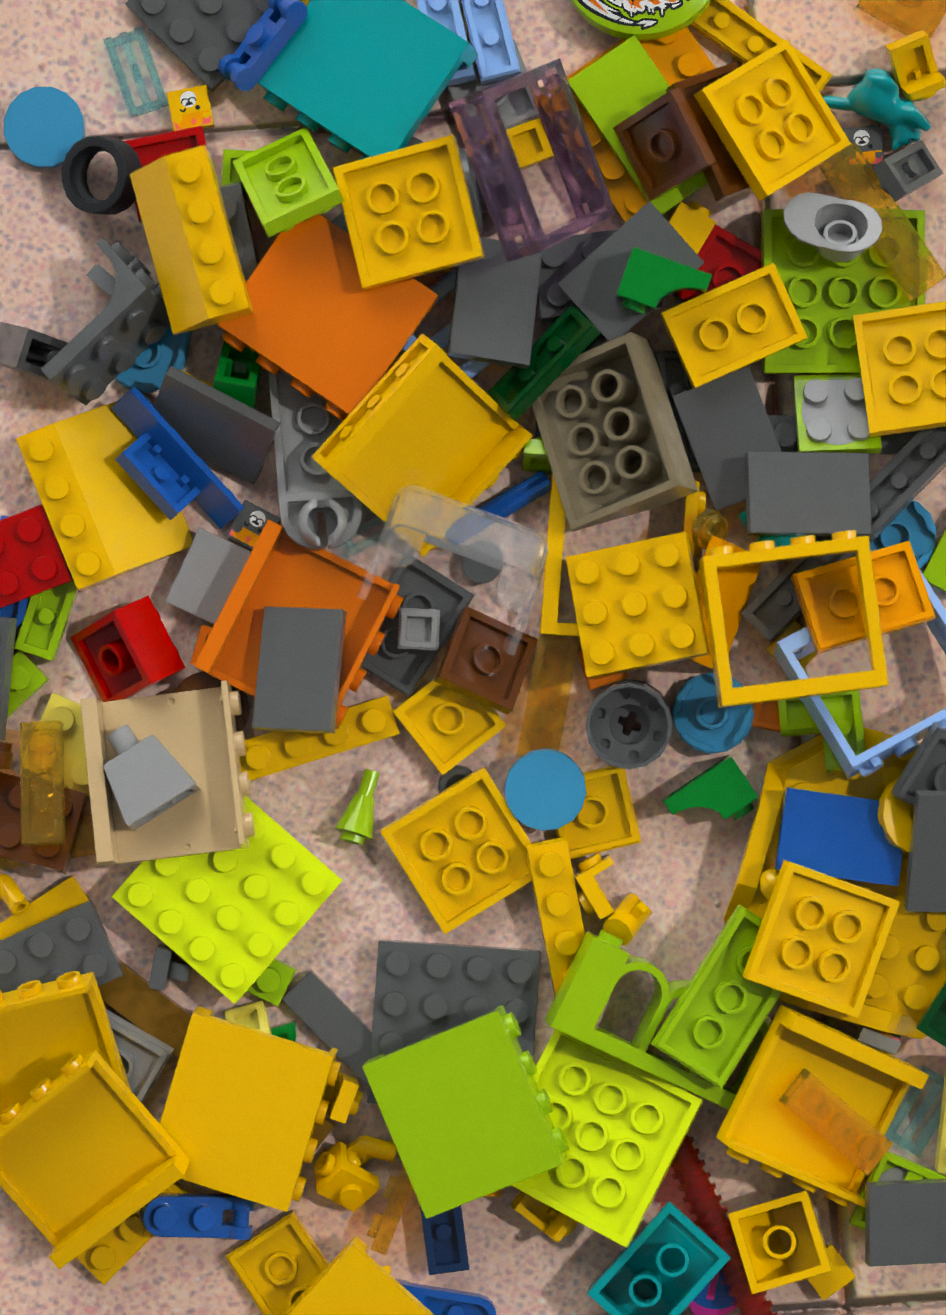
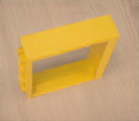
(800, 548)
(549, 623)

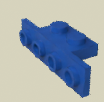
(167, 465)

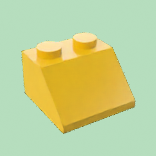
(780, 1242)

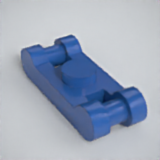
(263, 43)

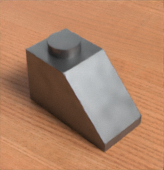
(27, 349)

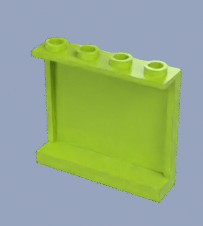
(466, 1112)

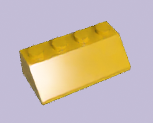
(191, 240)

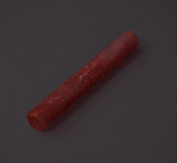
(716, 1225)

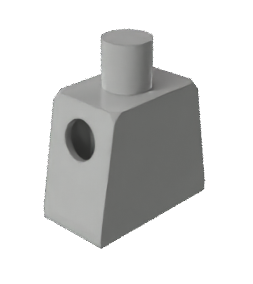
(145, 777)

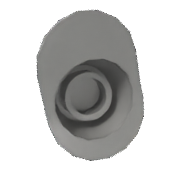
(832, 225)

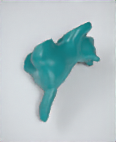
(879, 100)

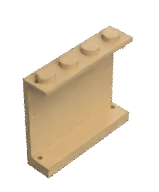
(204, 739)

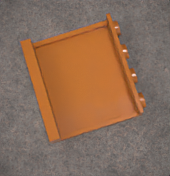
(319, 319)
(296, 577)

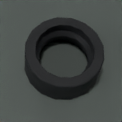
(75, 175)

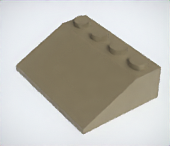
(613, 435)

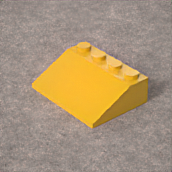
(93, 503)

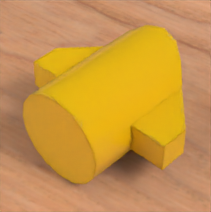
(627, 918)

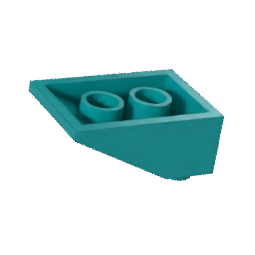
(660, 1269)

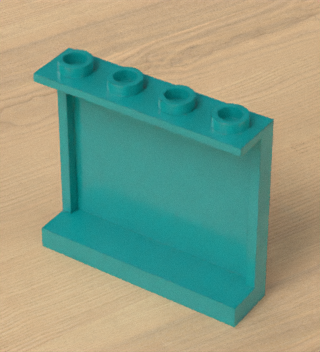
(365, 72)

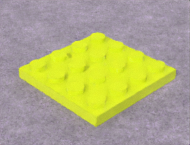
(231, 907)
(619, 1135)

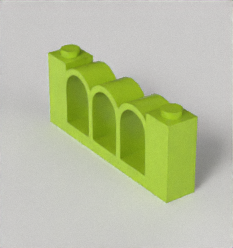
(585, 994)

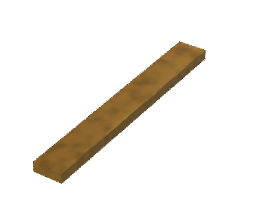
(161, 1018)

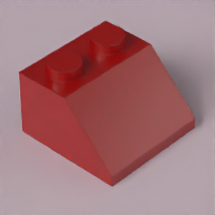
(127, 651)

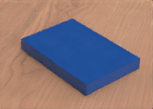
(836, 837)

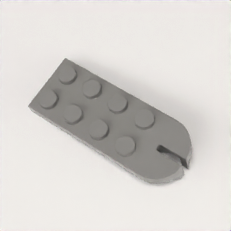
(301, 482)

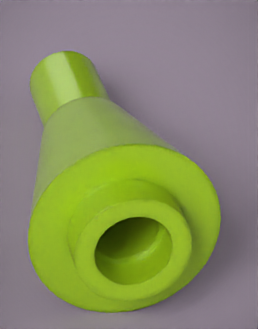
(358, 818)

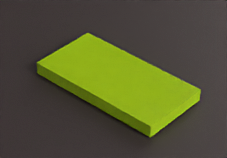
(617, 89)
(719, 1006)

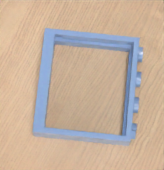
(799, 645)

